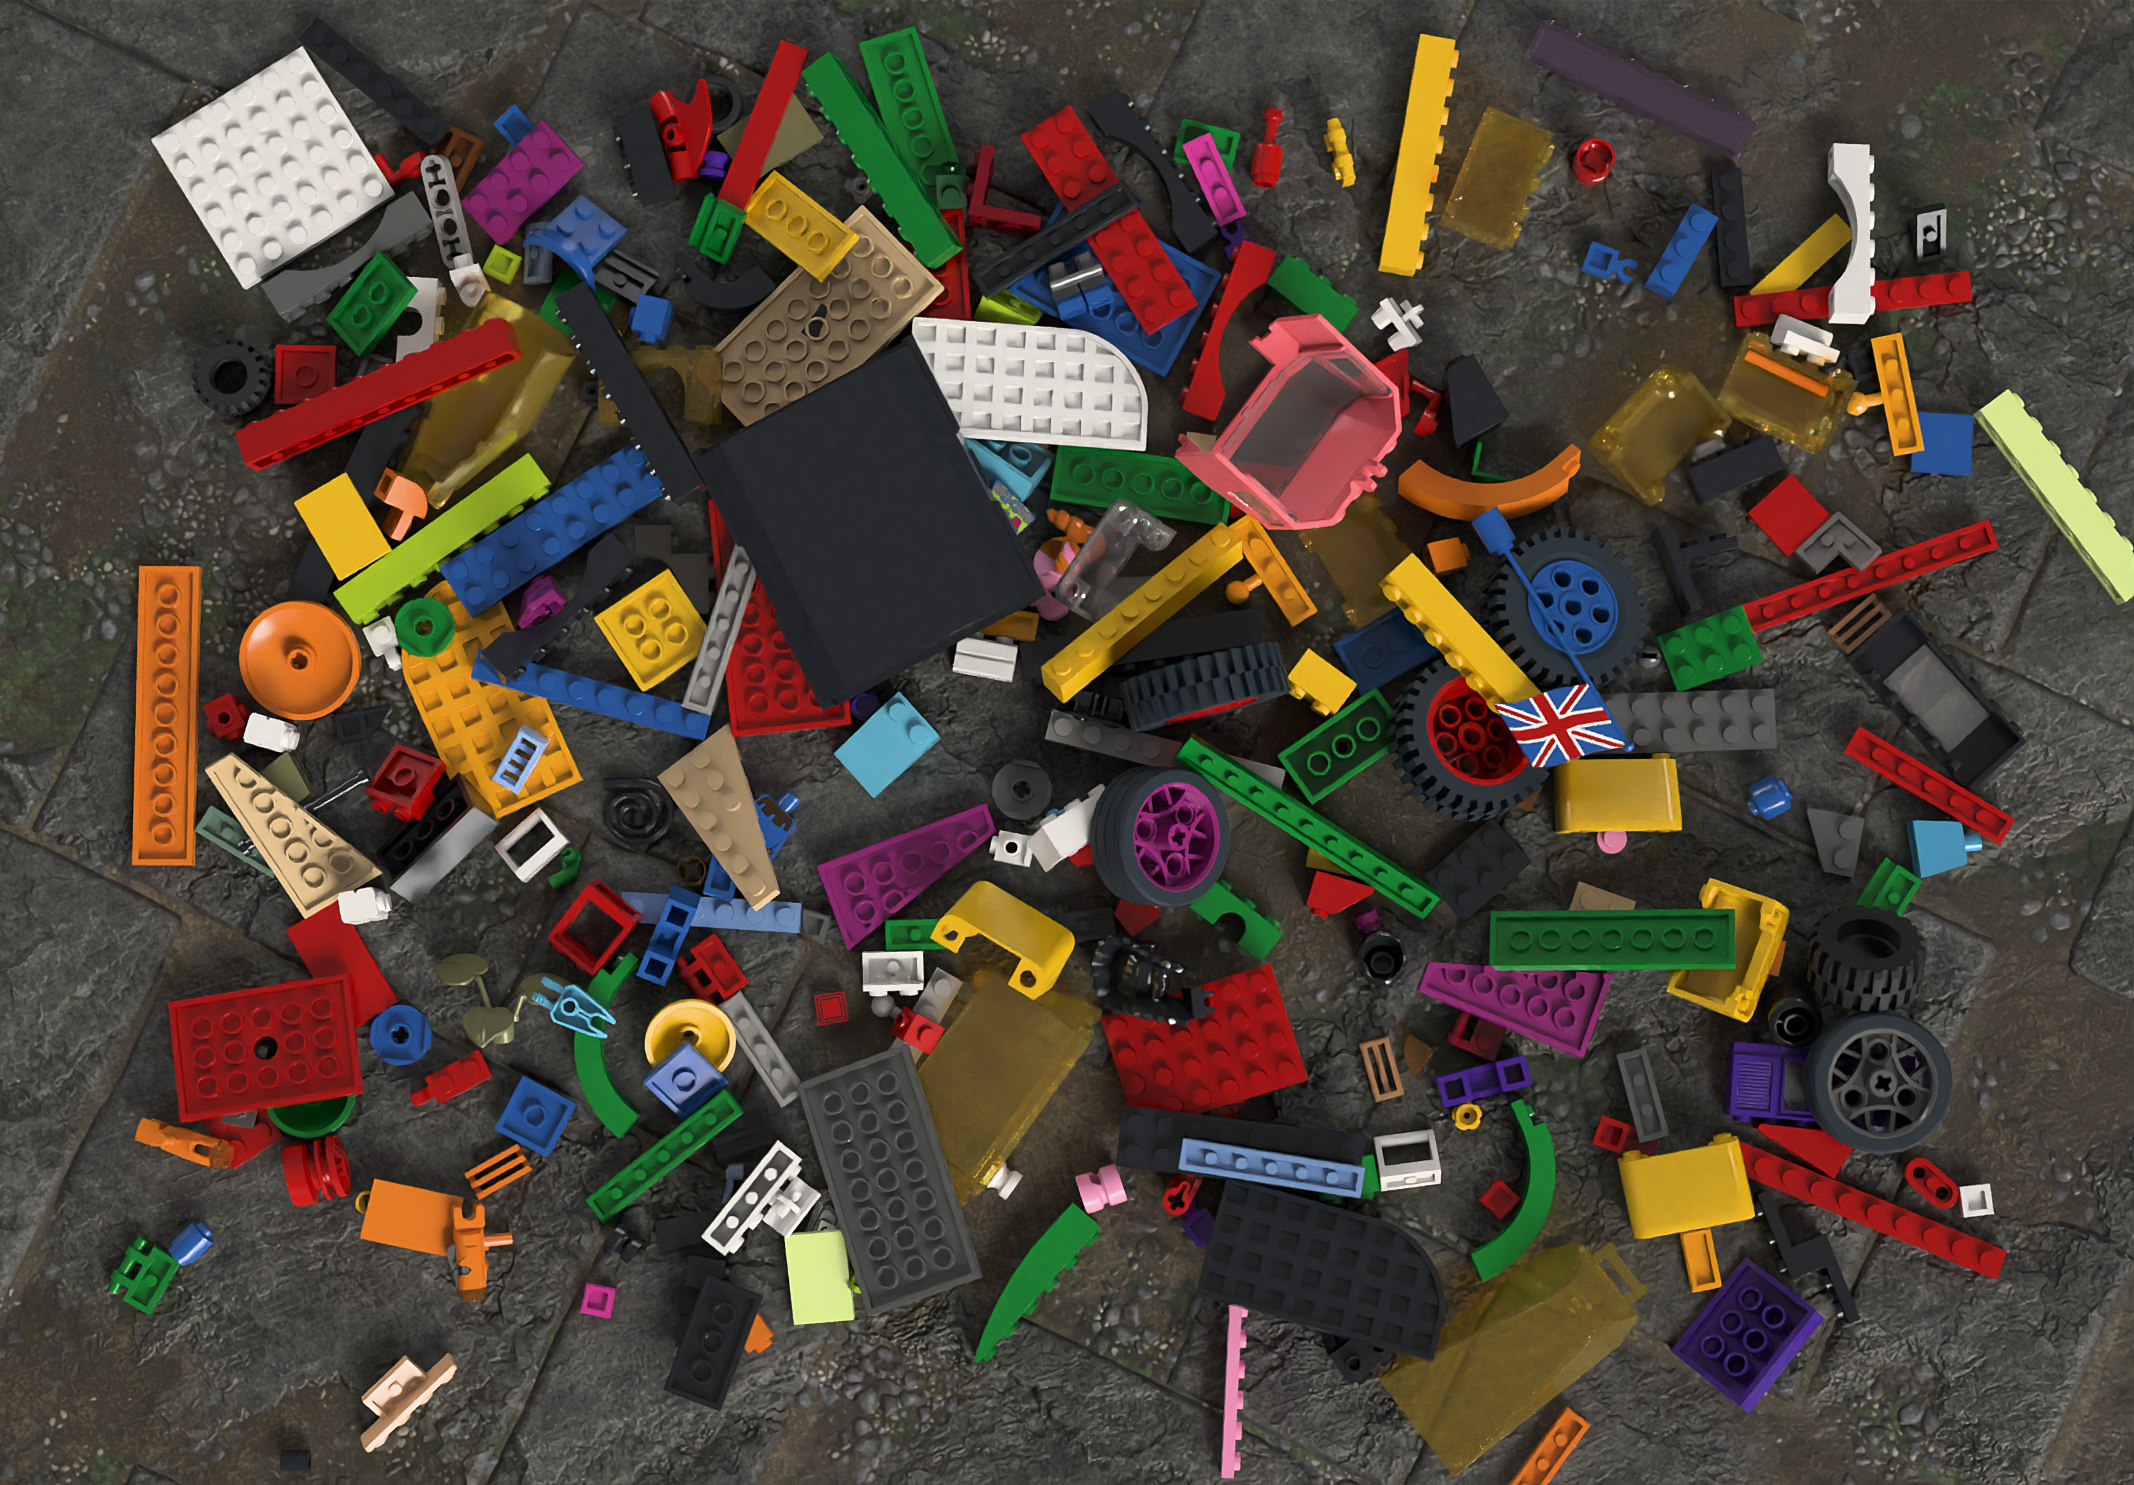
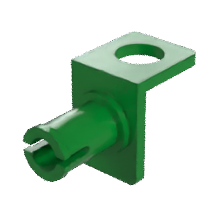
(1485, 478)

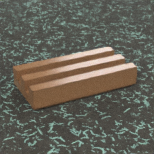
(1878, 607)
(1375, 1092)

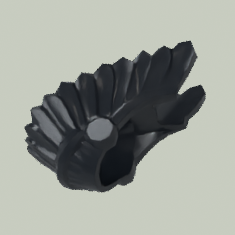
(1135, 979)

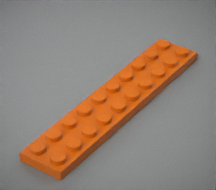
(167, 716)

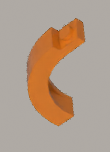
(1470, 500)

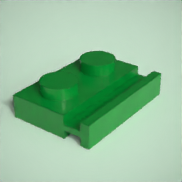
(1225, 141)
(717, 228)
(1889, 888)

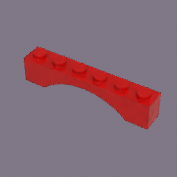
(1249, 272)

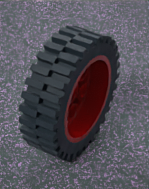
(1205, 687)
(1436, 774)

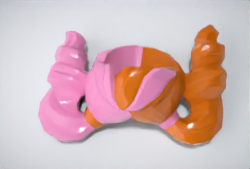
(1054, 559)

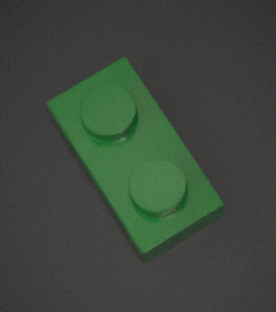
(911, 935)

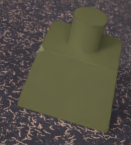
(289, 778)

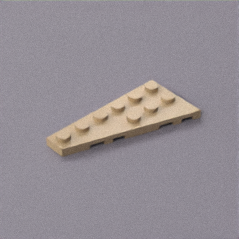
(720, 806)
(297, 846)

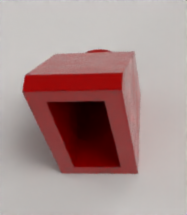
(1333, 894)

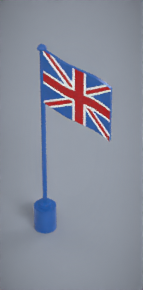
(1563, 720)

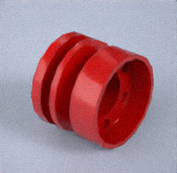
(324, 1170)

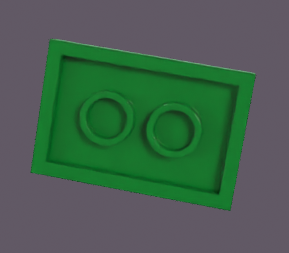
(372, 305)
(1710, 648)

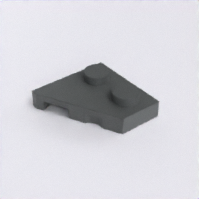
(1836, 840)

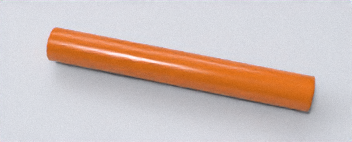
(1786, 372)

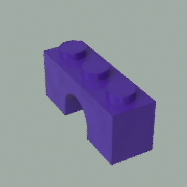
(1482, 1081)

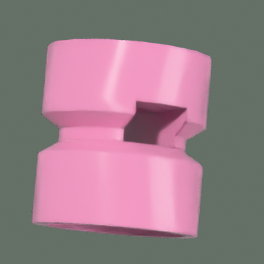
(1101, 1188)

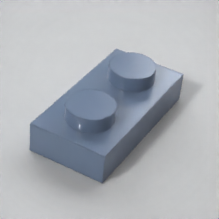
(538, 259)

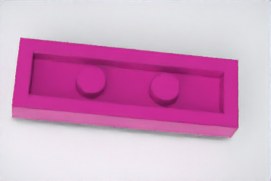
(1214, 179)

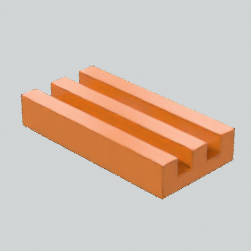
(475, 1184)

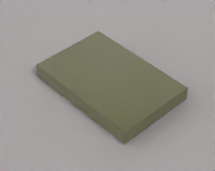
(794, 136)

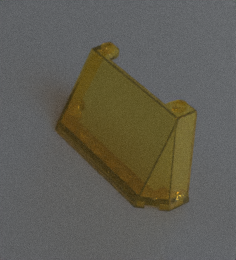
(999, 1072)

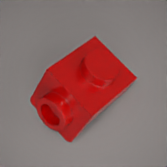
(917, 1030)

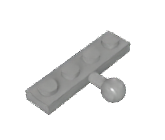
(931, 1003)

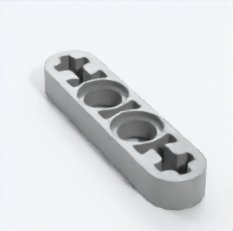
(442, 213)

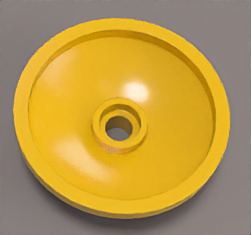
(711, 1027)

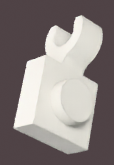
(383, 640)

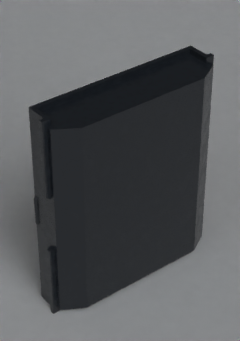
(869, 524)

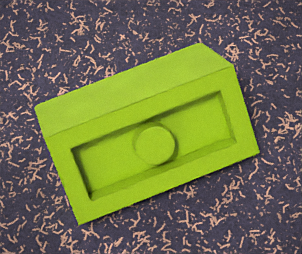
(1007, 309)

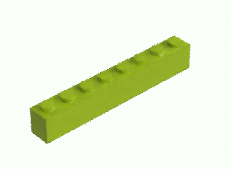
(443, 539)

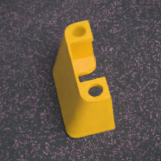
(1014, 926)

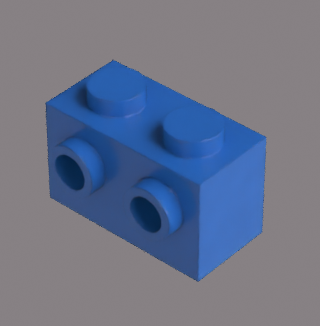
(651, 320)

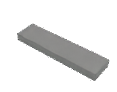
(761, 1049)

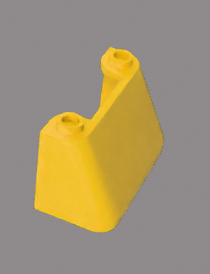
(1617, 795)
(1758, 933)
(1686, 1188)

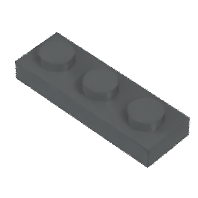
(1642, 1095)

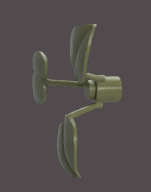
(488, 1022)

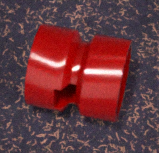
(1593, 161)

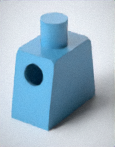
(1939, 846)

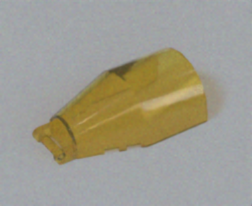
(491, 412)

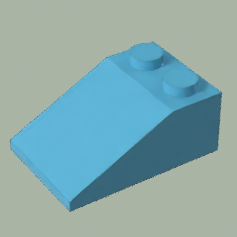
(887, 745)

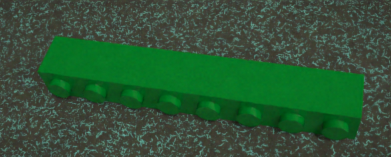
(881, 160)

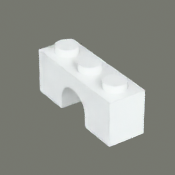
(428, 304)

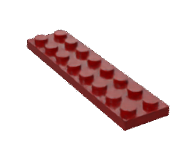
(1125, 247)

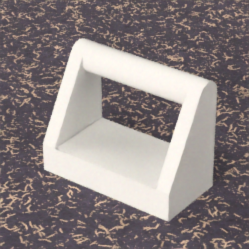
(540, 858)
(1407, 1174)

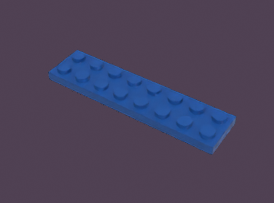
(552, 530)

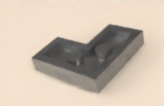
(1835, 538)

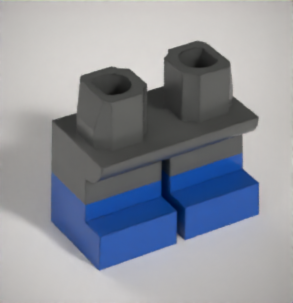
(1089, 280)

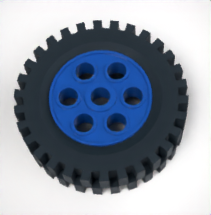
(1523, 631)

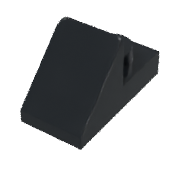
(1928, 232)

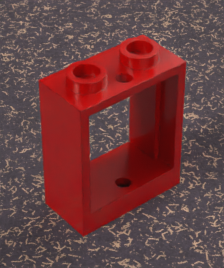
(611, 904)

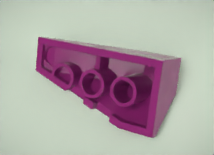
(540, 602)

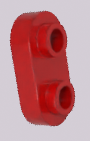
(1929, 1183)

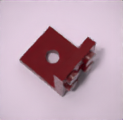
(991, 217)

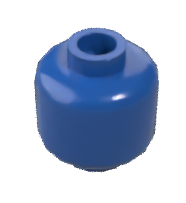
(1769, 797)

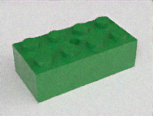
(1315, 763)

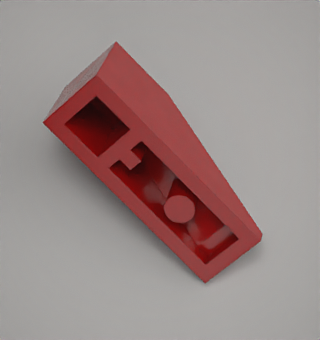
(1809, 1145)

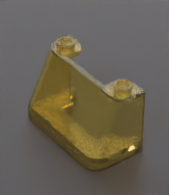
(1657, 431)

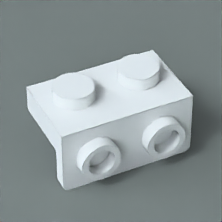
(1804, 339)
(893, 972)

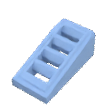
(532, 736)

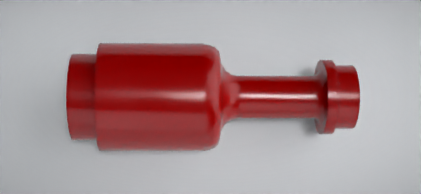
(1267, 154)

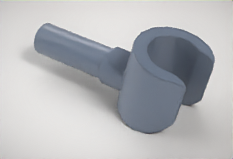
(734, 1171)

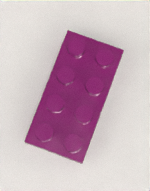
(522, 183)

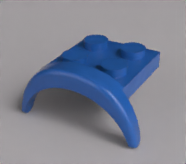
(580, 237)

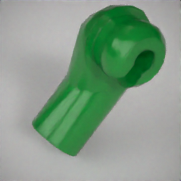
(570, 868)

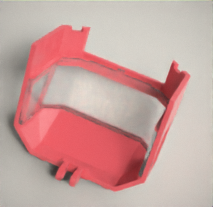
(1304, 432)

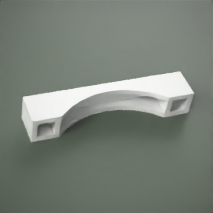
(1850, 177)

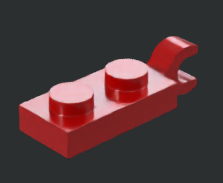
(454, 1079)

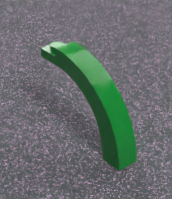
(590, 1056)
(1535, 1203)

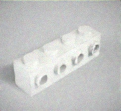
(752, 1196)

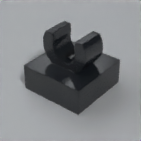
(1194, 1001)

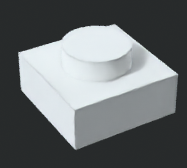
(1975, 1200)

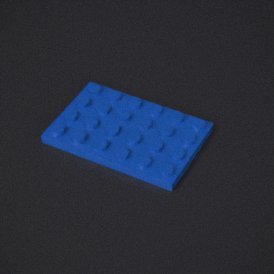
(1115, 320)

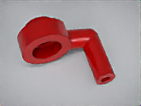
(409, 167)
(1428, 421)

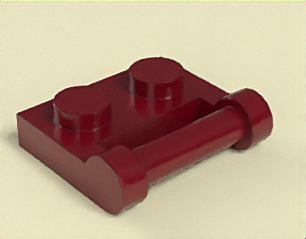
(1484, 1040)

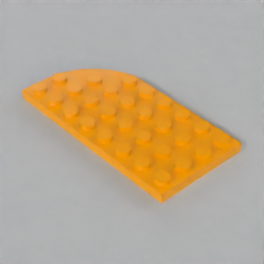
(477, 720)

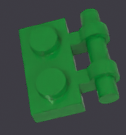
(150, 1281)

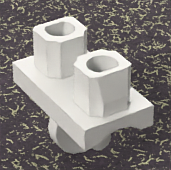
(468, 279)
(1406, 333)
(791, 1207)

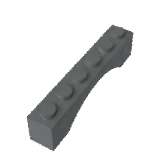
(297, 290)

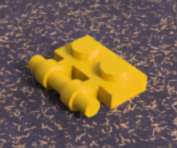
(1336, 142)

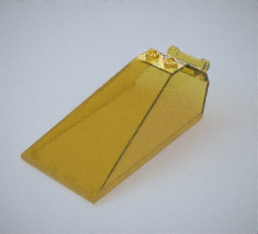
(1516, 1350)

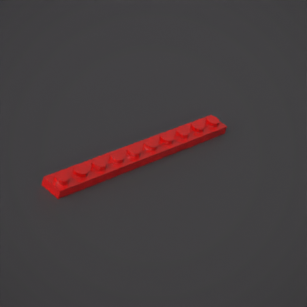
(1877, 575)
(1872, 1212)

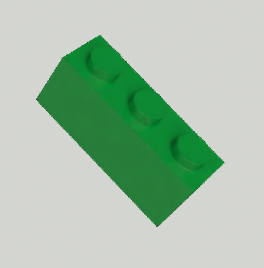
(1311, 294)

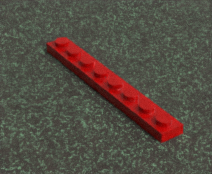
(1888, 295)

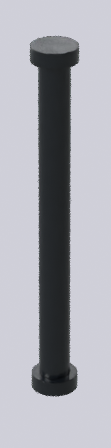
(319, 803)

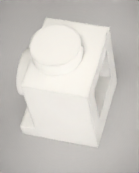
(1021, 857)

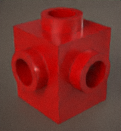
(218, 713)

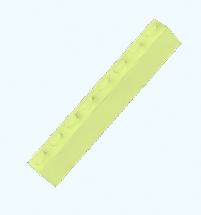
(2060, 493)

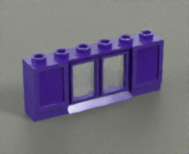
(1769, 1084)

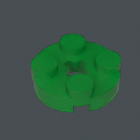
(408, 631)

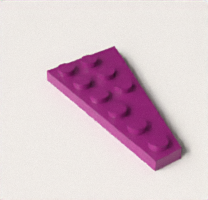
(885, 877)
(1541, 1005)

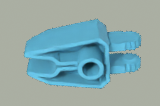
(574, 1008)

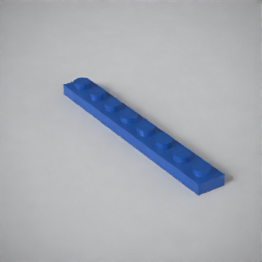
(602, 699)

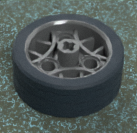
(1927, 1103)

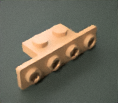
(400, 1393)

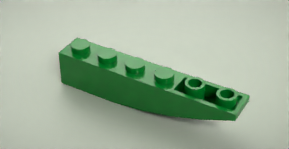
(1036, 1273)

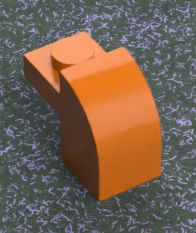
(406, 501)

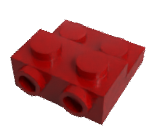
(405, 783)

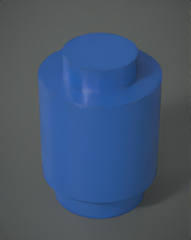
(191, 1243)

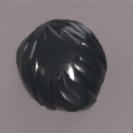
(1382, 959)

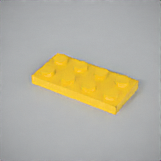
(798, 226)

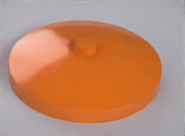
(300, 660)

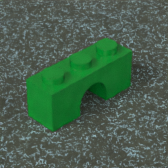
(1259, 932)

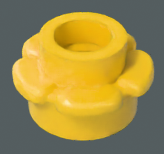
(1474, 1119)

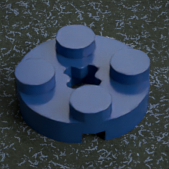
(389, 1022)

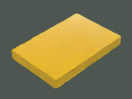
(343, 526)

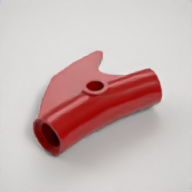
(684, 129)

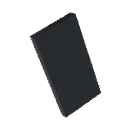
(713, 1342)

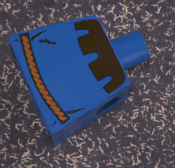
(775, 820)

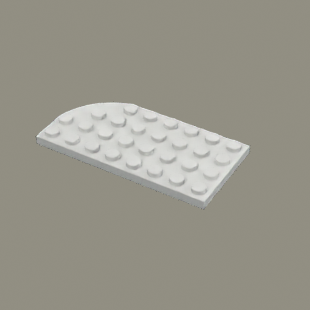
(1035, 383)

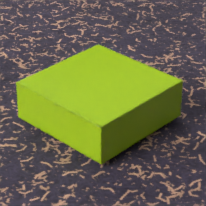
(502, 264)

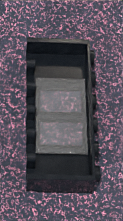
(1936, 699)

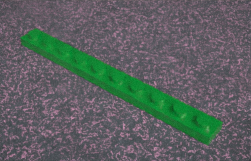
(1307, 826)

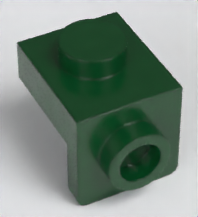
(951, 185)

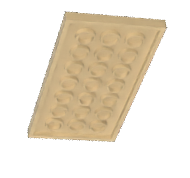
(867, 304)

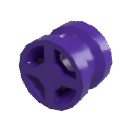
(714, 166)

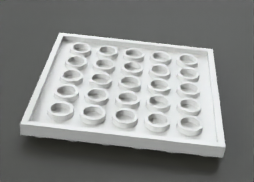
(273, 168)

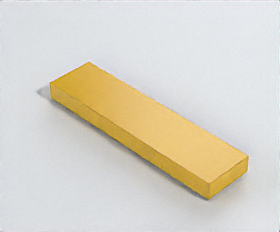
(1806, 258)

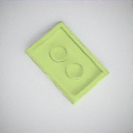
(819, 1277)

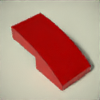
(1620, 1138)

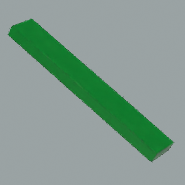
(665, 1155)

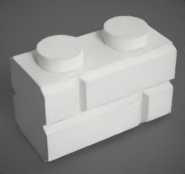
(986, 657)
(271, 733)
(364, 905)

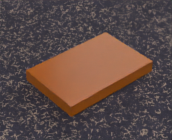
(409, 1217)

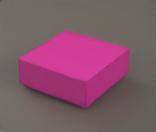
(598, 1300)

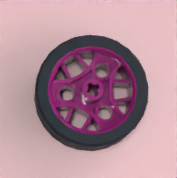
(1177, 840)

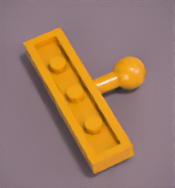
(1895, 395)
(1271, 571)

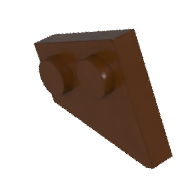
(461, 151)

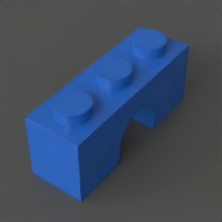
(1681, 252)
(668, 935)

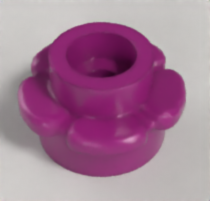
(1367, 921)

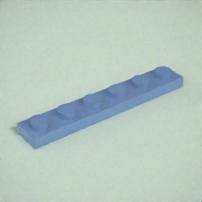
(723, 913)
(1271, 1167)

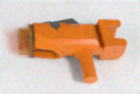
(185, 1143)
(468, 1250)

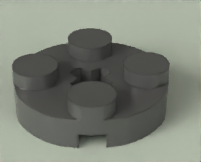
(1013, 775)

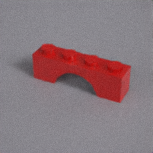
(1131, 916)

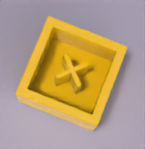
(1320, 684)

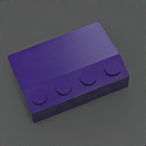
(1747, 1335)

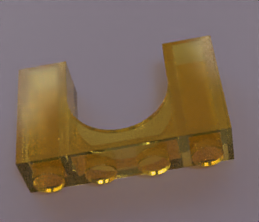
(701, 376)

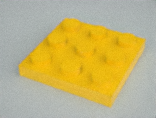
(654, 630)

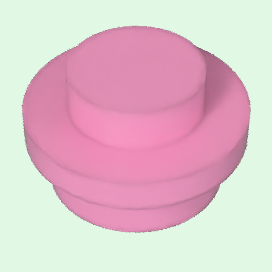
(1612, 841)

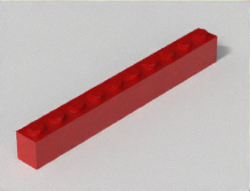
(379, 393)

